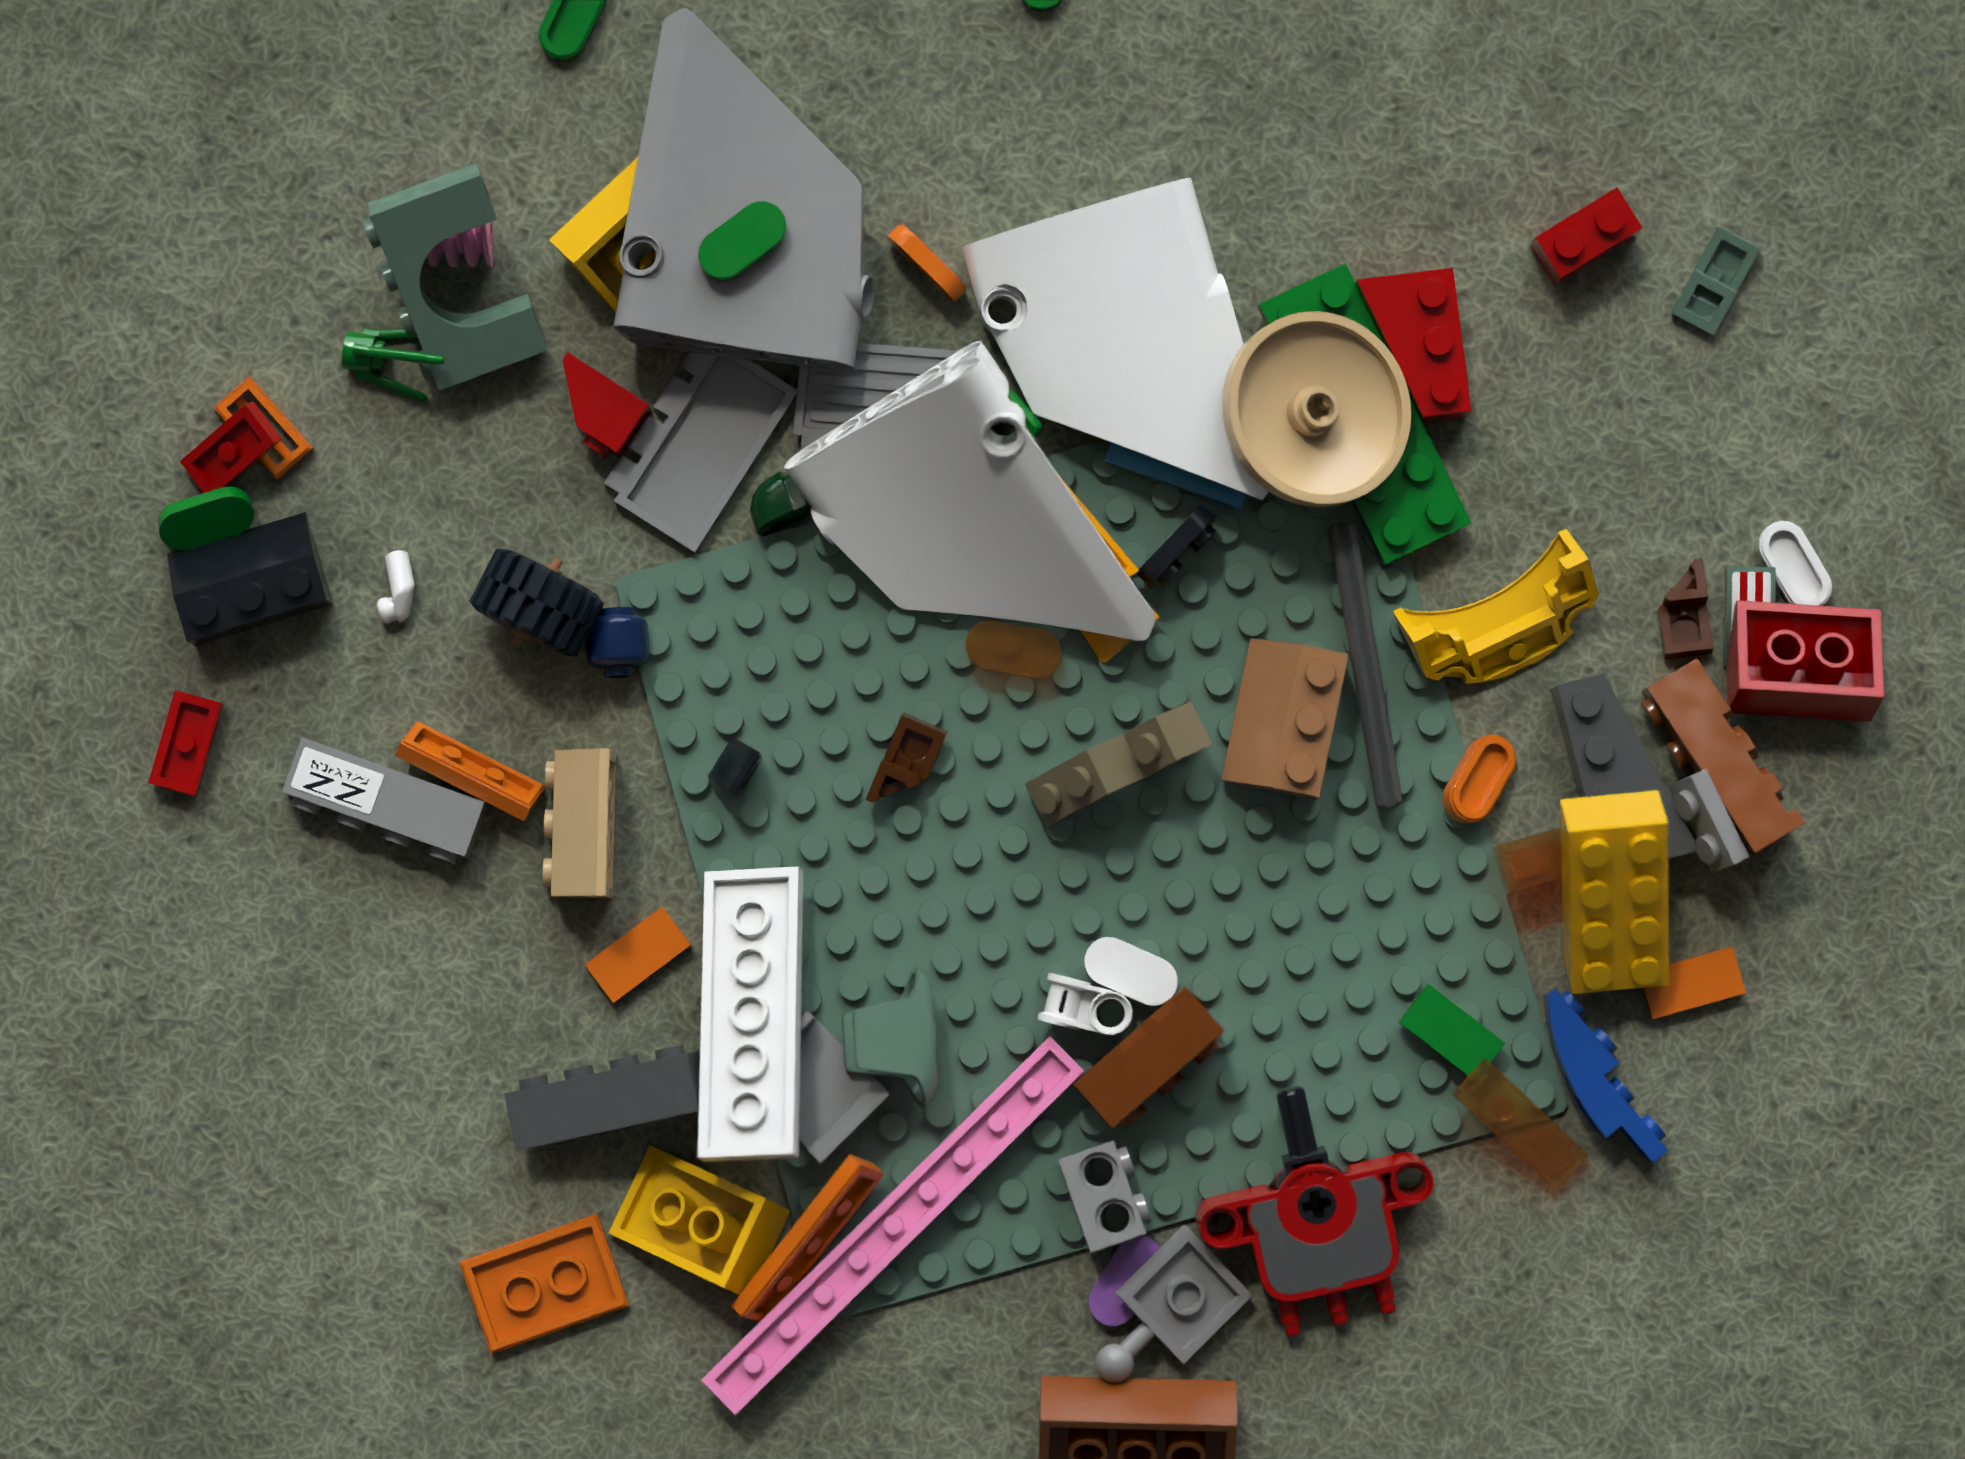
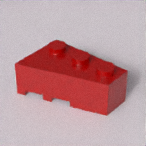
(1423, 332)

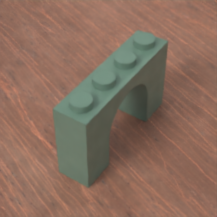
(407, 229)

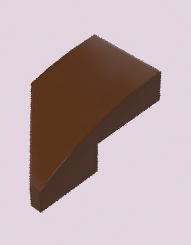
(1685, 617)
(907, 757)

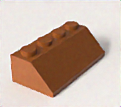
(1137, 1418)

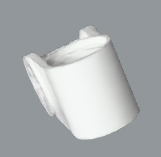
(1081, 1005)

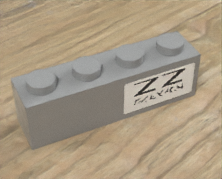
(385, 798)

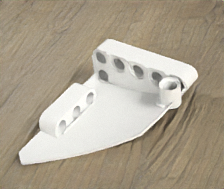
(1120, 326)

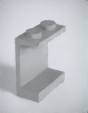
(830, 1096)

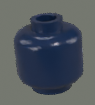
(618, 642)

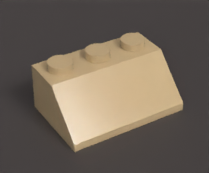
(581, 823)

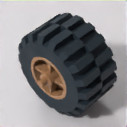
(536, 602)

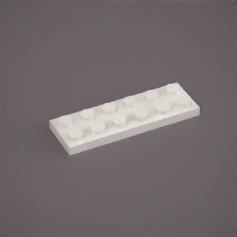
(751, 1014)

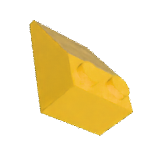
(698, 1220)

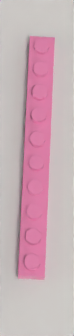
(892, 1225)

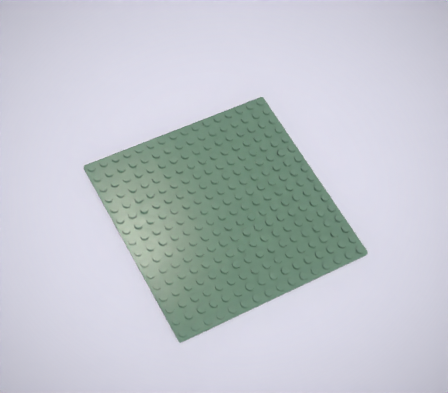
(1274, 908)

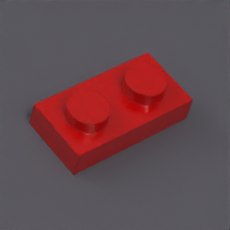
(231, 449)
(186, 743)

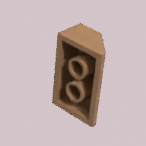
(1284, 717)

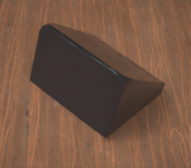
(735, 766)

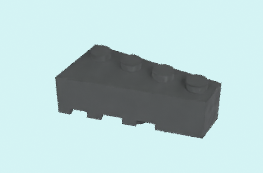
(1608, 754)
(604, 1100)

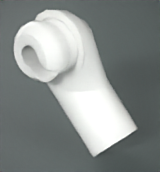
(401, 587)

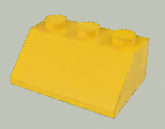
(595, 238)

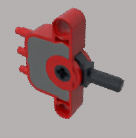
(1324, 1248)

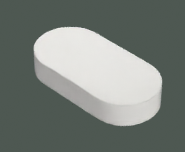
(1798, 569)
(1130, 971)

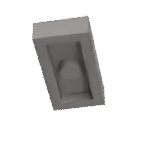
(1708, 821)

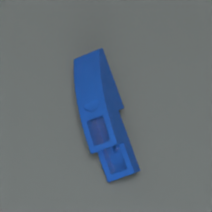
(1583, 1062)

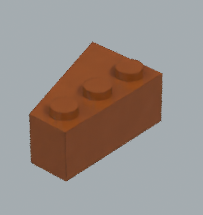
(1150, 1059)

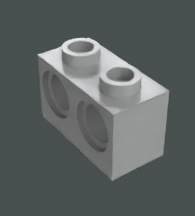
(1092, 1199)

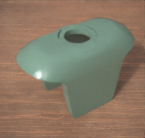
(896, 1039)

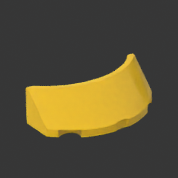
(1508, 627)

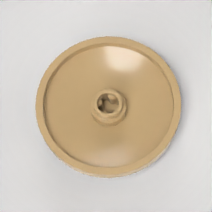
(1316, 409)

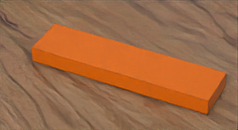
(808, 1238)

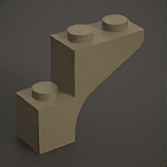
(1118, 763)

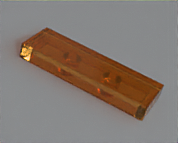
(1520, 1124)

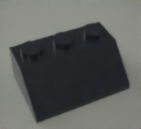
(248, 580)

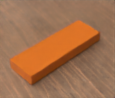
(470, 770)

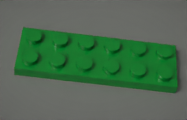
(1418, 497)

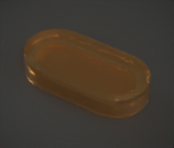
(1013, 649)

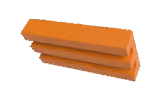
(290, 458)

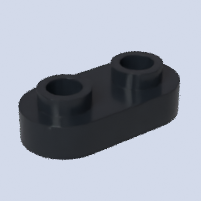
(1164, 562)

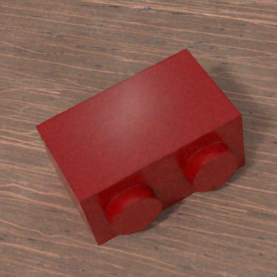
(1585, 236)

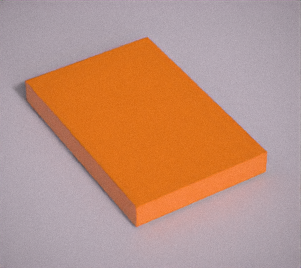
(544, 1283)

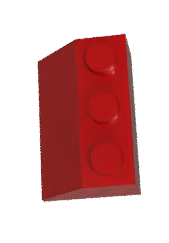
(1805, 661)

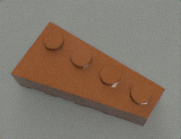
(1704, 739)

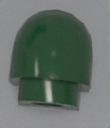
(777, 505)

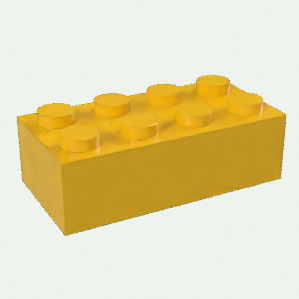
(1615, 892)

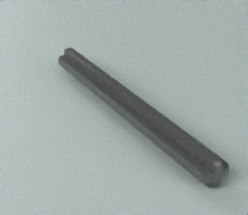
(1365, 665)

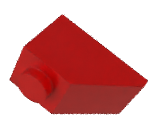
(602, 408)

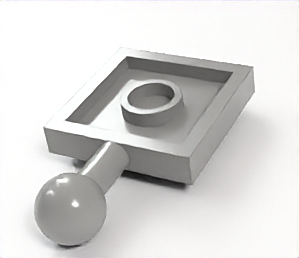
(1180, 1298)

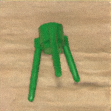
(369, 352)

